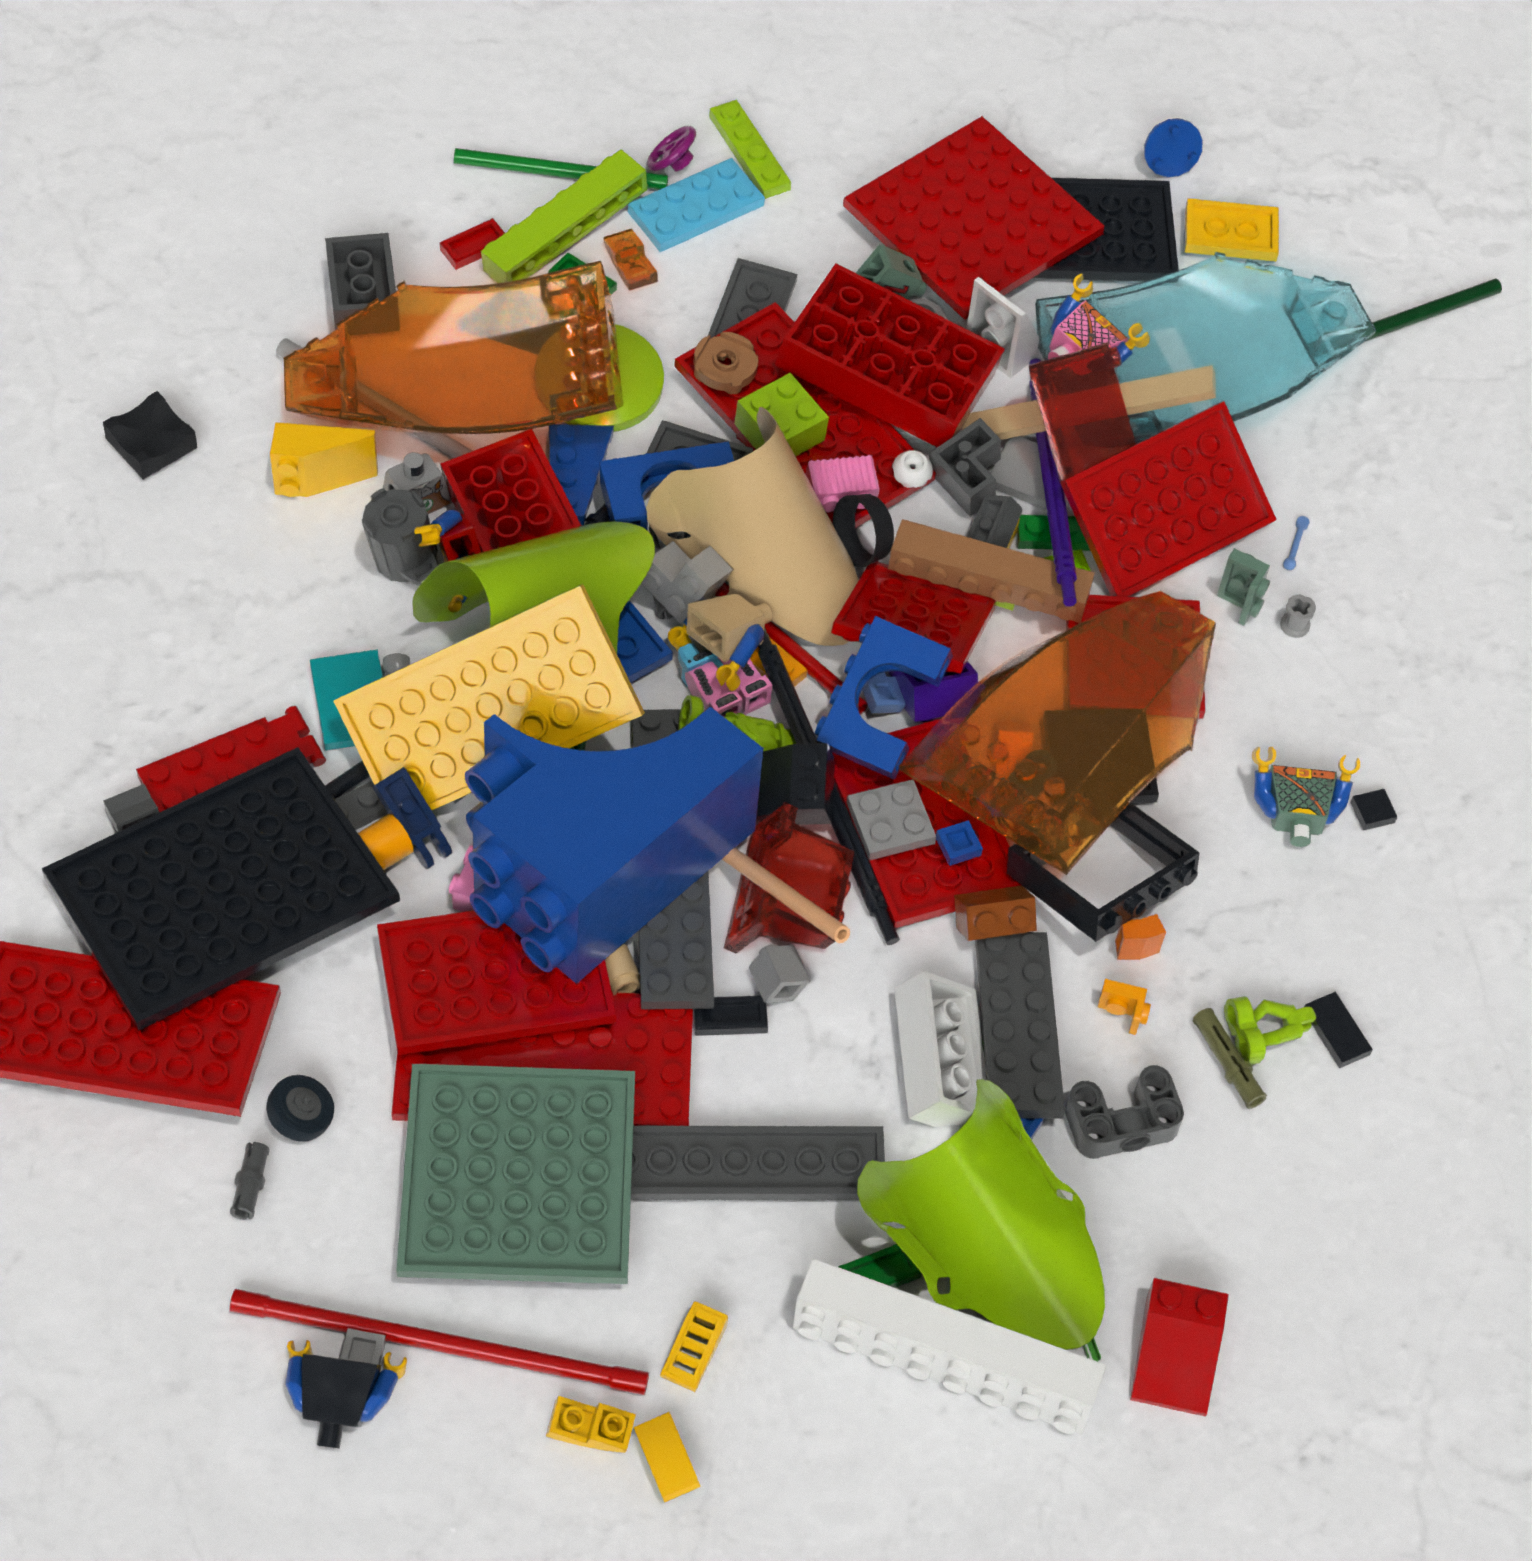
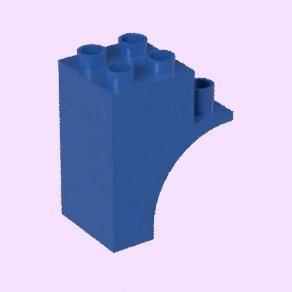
(601, 841)

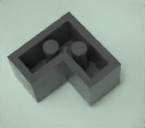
(964, 462)

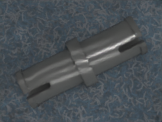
(249, 1180)

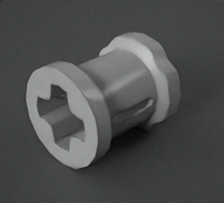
(1297, 619)

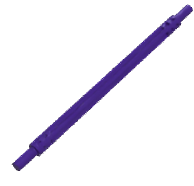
(1057, 516)

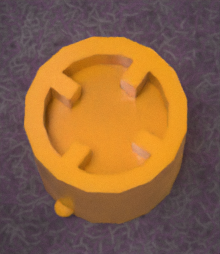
(387, 841)

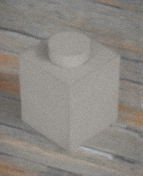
(779, 973)

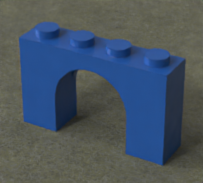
(630, 478)
(882, 650)

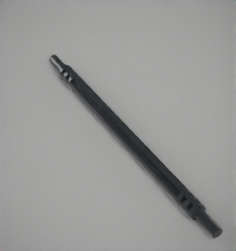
(841, 819)

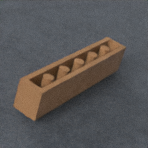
(985, 570)

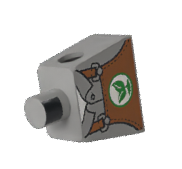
(419, 475)

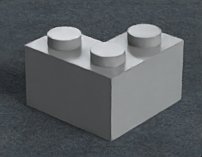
(680, 580)

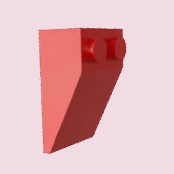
(1179, 1346)

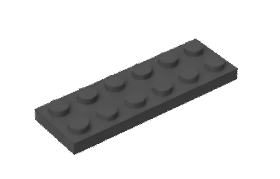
(1020, 1022)

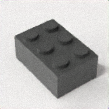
(358, 272)

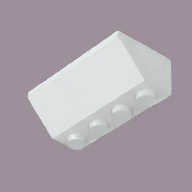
(939, 1048)

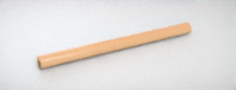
(788, 896)

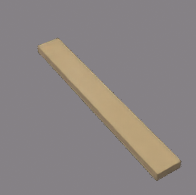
(1138, 396)

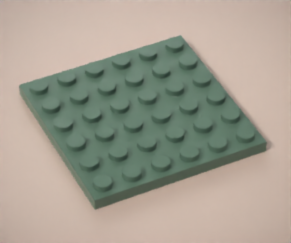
(517, 1174)

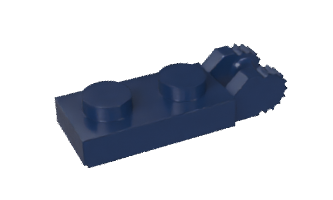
(407, 804)

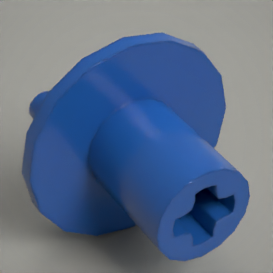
(1173, 147)

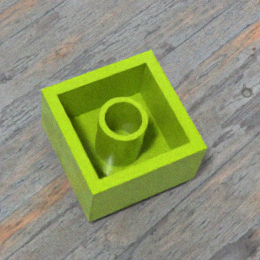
(792, 408)

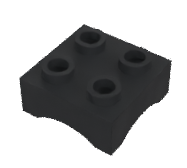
(150, 435)

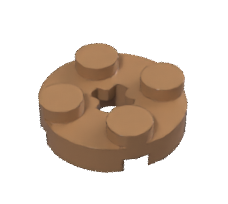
(725, 377)

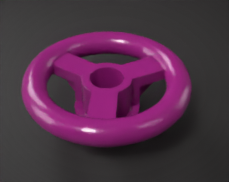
(675, 150)

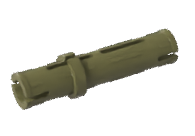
(1237, 1070)

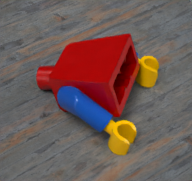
(455, 539)

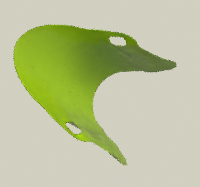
(513, 578)
(995, 1226)

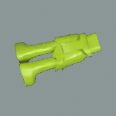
(760, 730)

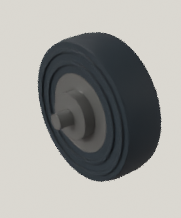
(300, 1108)

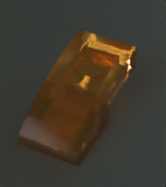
(629, 259)

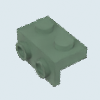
(1244, 583)

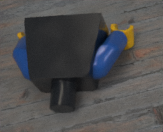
(338, 1390)

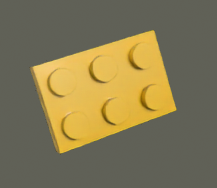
(1232, 229)

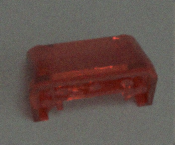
(1082, 407)

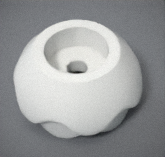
(911, 477)

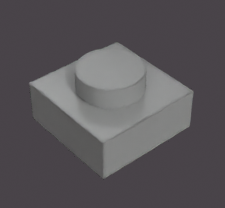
(363, 1346)

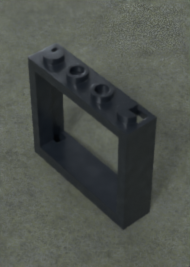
(1180, 871)

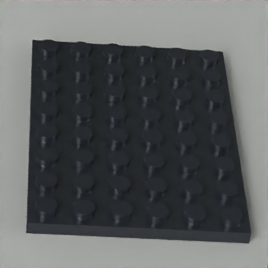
(219, 887)

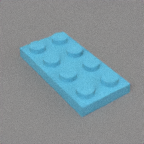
(696, 204)

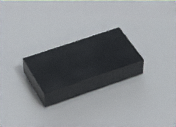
(732, 1017)
(1339, 1030)

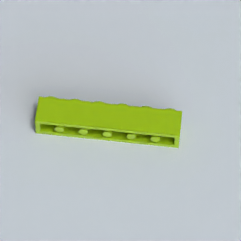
(565, 219)

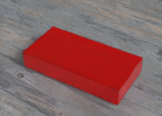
(467, 245)

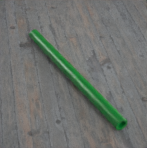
(538, 166)

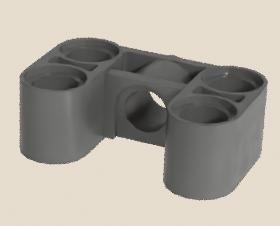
(1128, 1127)

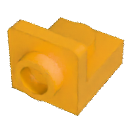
(1125, 999)

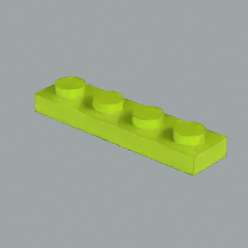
(750, 149)

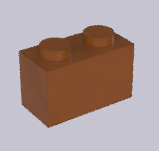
(995, 913)

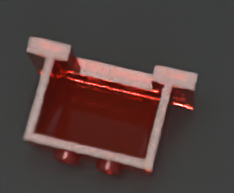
(804, 862)

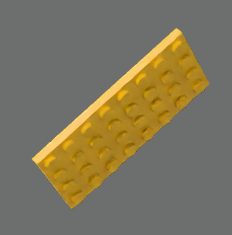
(537, 671)

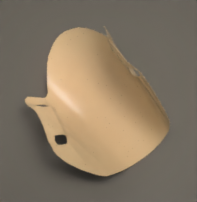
(766, 529)

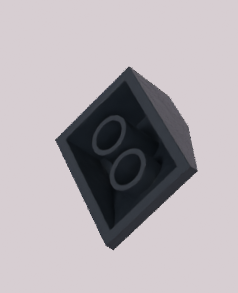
(801, 778)

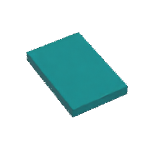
(334, 678)

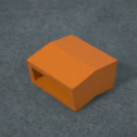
(1140, 938)

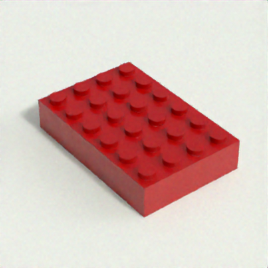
(889, 356)

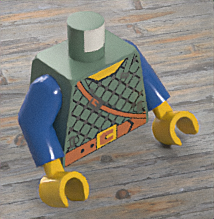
(1300, 797)

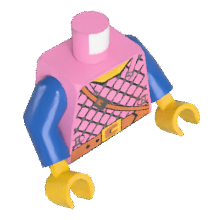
(1082, 326)

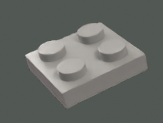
(891, 819)

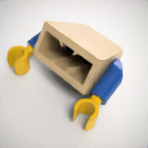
(727, 628)

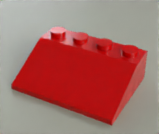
(509, 492)

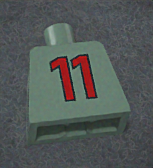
(893, 272)

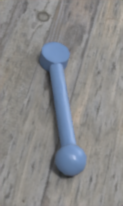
(1302, 524)

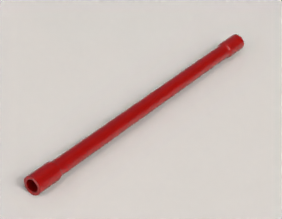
(613, 1376)

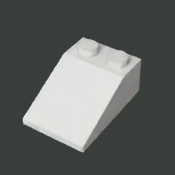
(1003, 324)

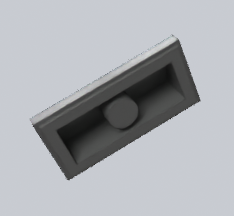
(996, 520)

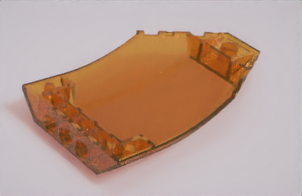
(466, 358)
(1073, 727)

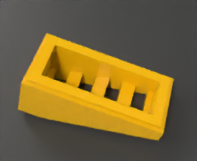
(707, 1317)

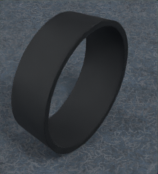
(845, 526)

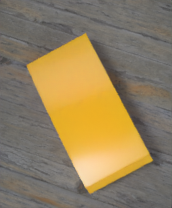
(590, 1426)
(667, 1457)

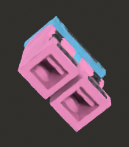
(700, 677)

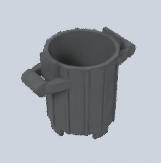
(390, 528)

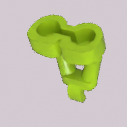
(1249, 1039)

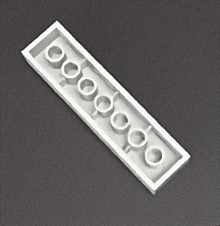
(947, 1347)

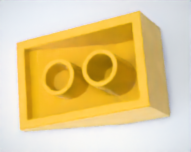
(320, 458)

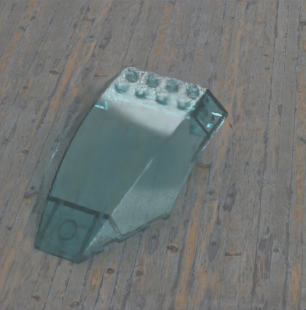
(1246, 319)

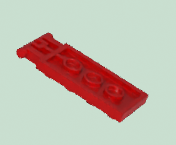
(227, 756)

